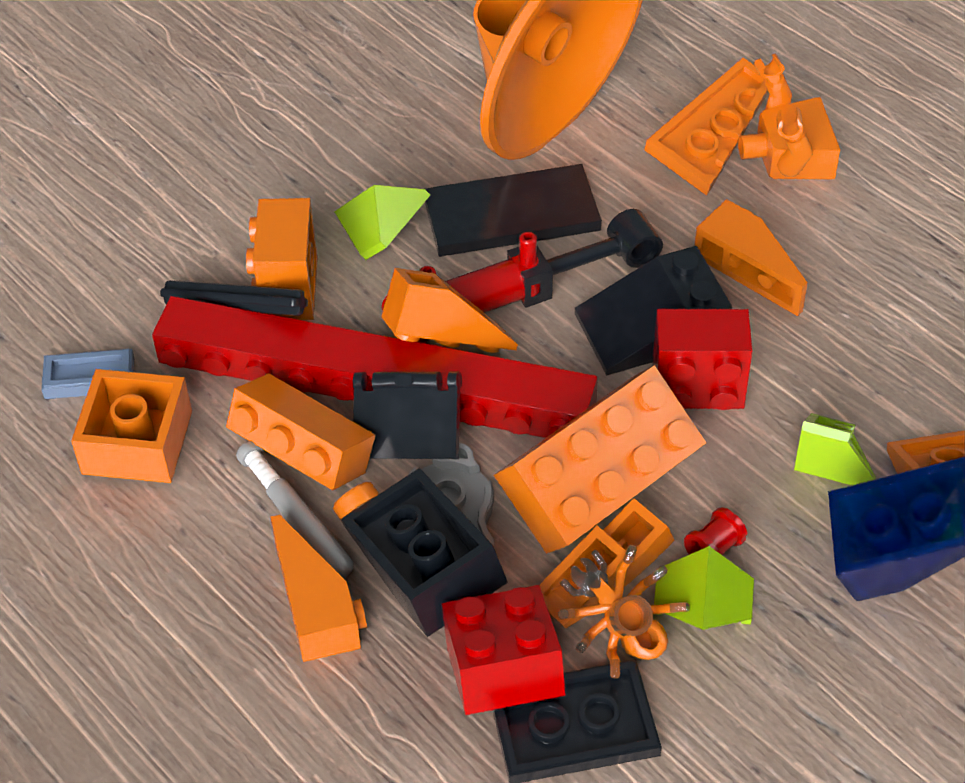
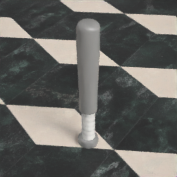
(295, 509)

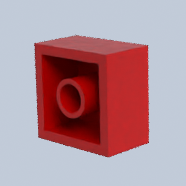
(704, 356)
(503, 649)

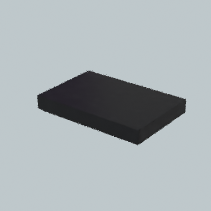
(589, 728)

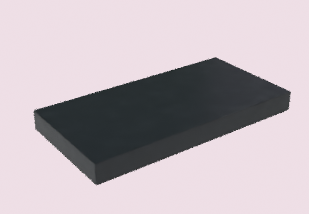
(502, 208)

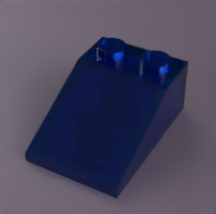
(898, 528)

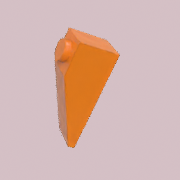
(748, 252)
(317, 596)

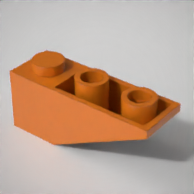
(430, 308)

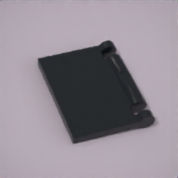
(409, 414)

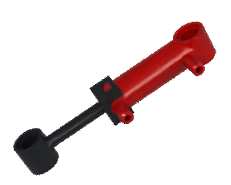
(529, 275)

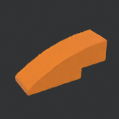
(632, 526)

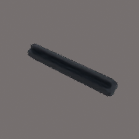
(251, 298)

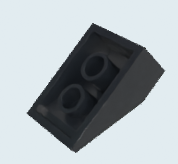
(623, 316)
(424, 549)

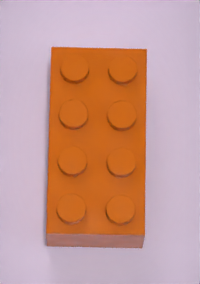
(600, 460)

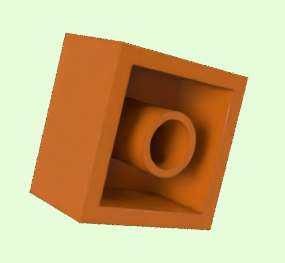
(284, 248)
(132, 426)

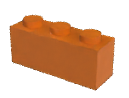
(300, 431)

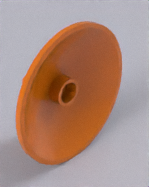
(545, 65)

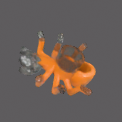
(624, 617)

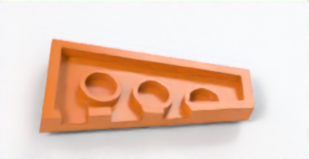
(708, 128)

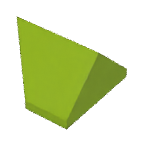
(379, 216)
(832, 451)
(711, 585)

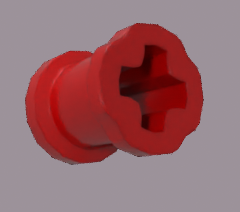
(719, 533)

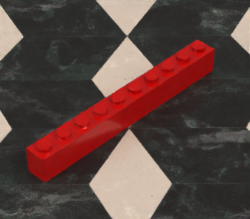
(325, 357)

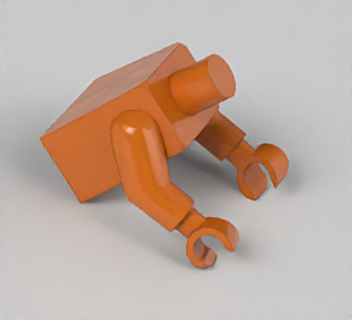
(790, 136)

